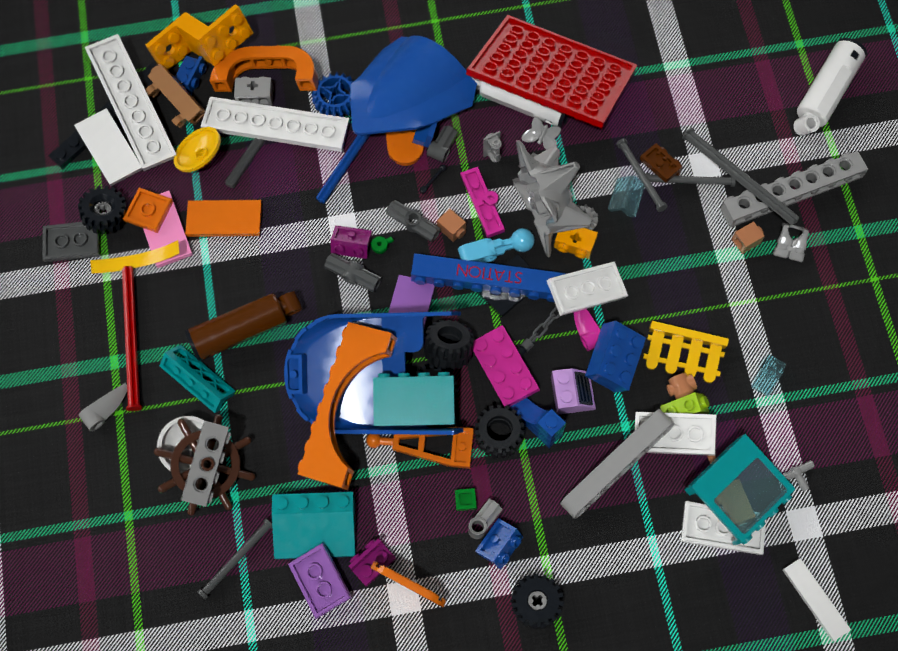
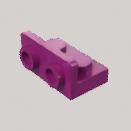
(350, 241)
(361, 564)

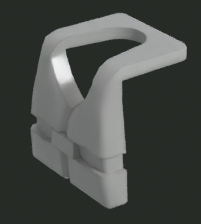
(791, 248)

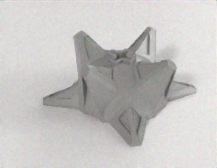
(547, 193)

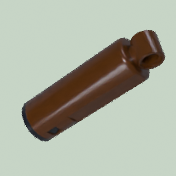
(241, 324)

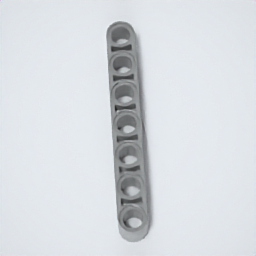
(617, 464)

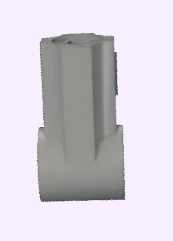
(485, 518)

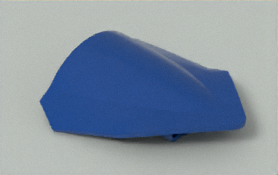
(409, 88)

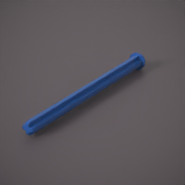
(341, 168)

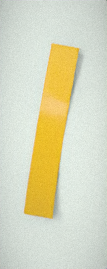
(136, 260)

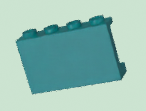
(413, 399)

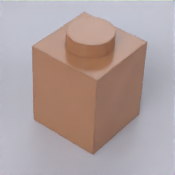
(452, 225)
(748, 237)

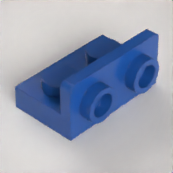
(191, 72)
(499, 543)

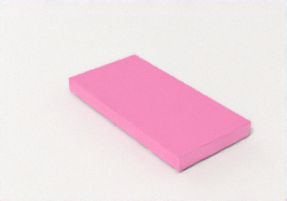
(169, 232)

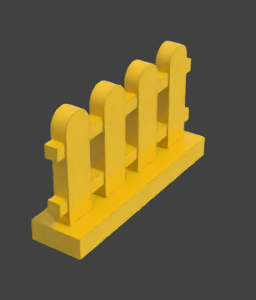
(695, 349)

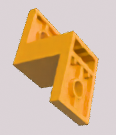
(192, 35)

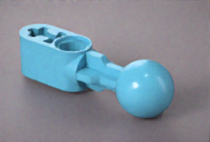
(488, 249)

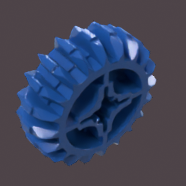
(332, 89)

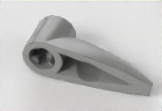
(101, 409)

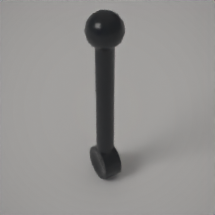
(423, 189)

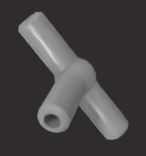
(796, 472)

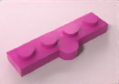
(483, 202)

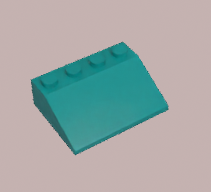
(311, 519)

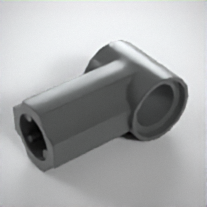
(441, 146)

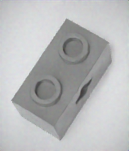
(254, 90)

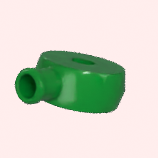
(380, 241)

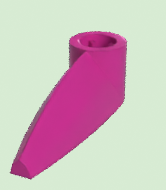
(586, 328)

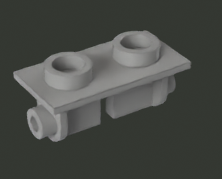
(492, 146)

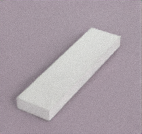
(816, 600)

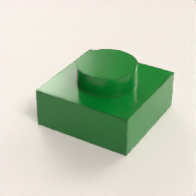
(465, 499)

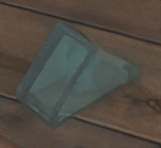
(768, 375)

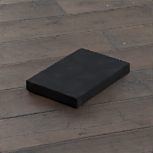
(504, 303)

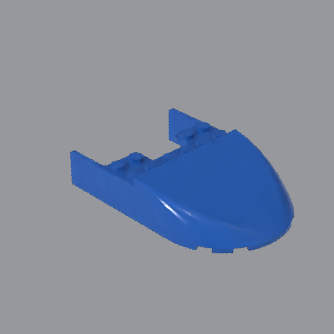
(315, 352)

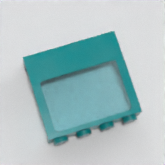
(742, 488)

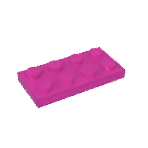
(504, 367)

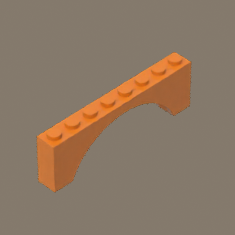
(322, 455)

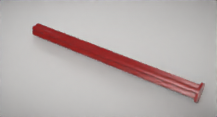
(130, 339)

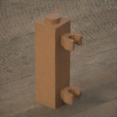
(177, 94)

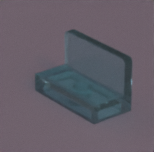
(627, 195)

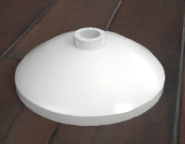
(172, 435)

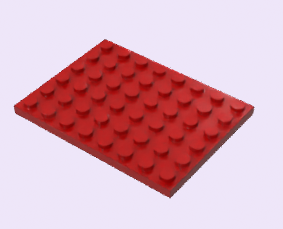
(552, 70)

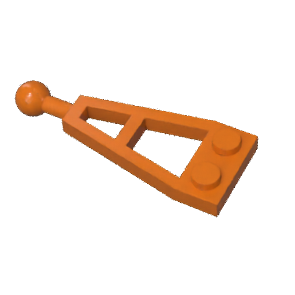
(460, 452)

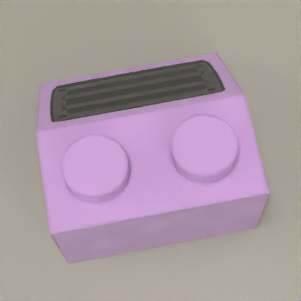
(572, 391)

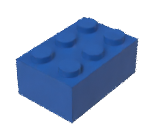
(615, 356)

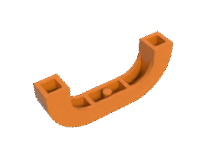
(264, 57)

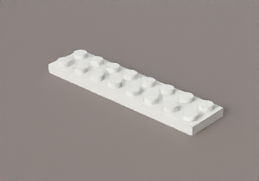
(131, 102)
(276, 124)

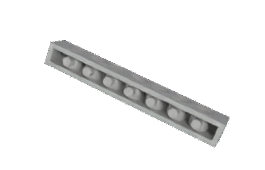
(854, 169)

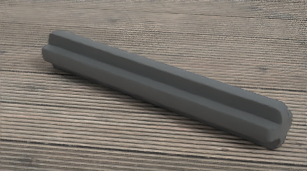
(244, 162)

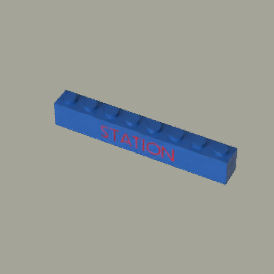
(482, 276)

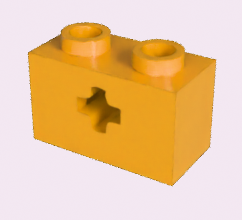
(582, 248)

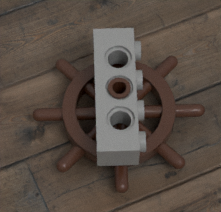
(204, 464)

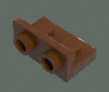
(661, 162)

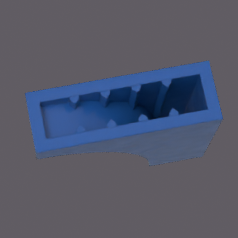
(542, 423)

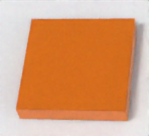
(148, 210)

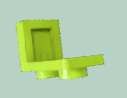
(690, 404)

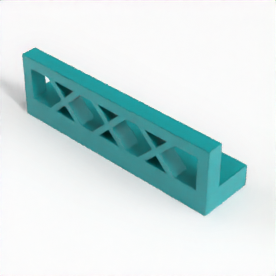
(193, 379)

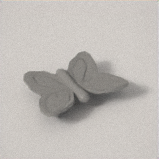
(541, 133)

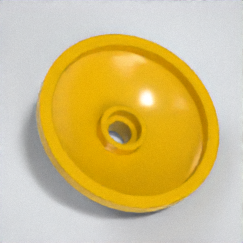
(197, 149)

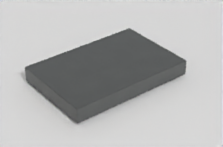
(69, 242)

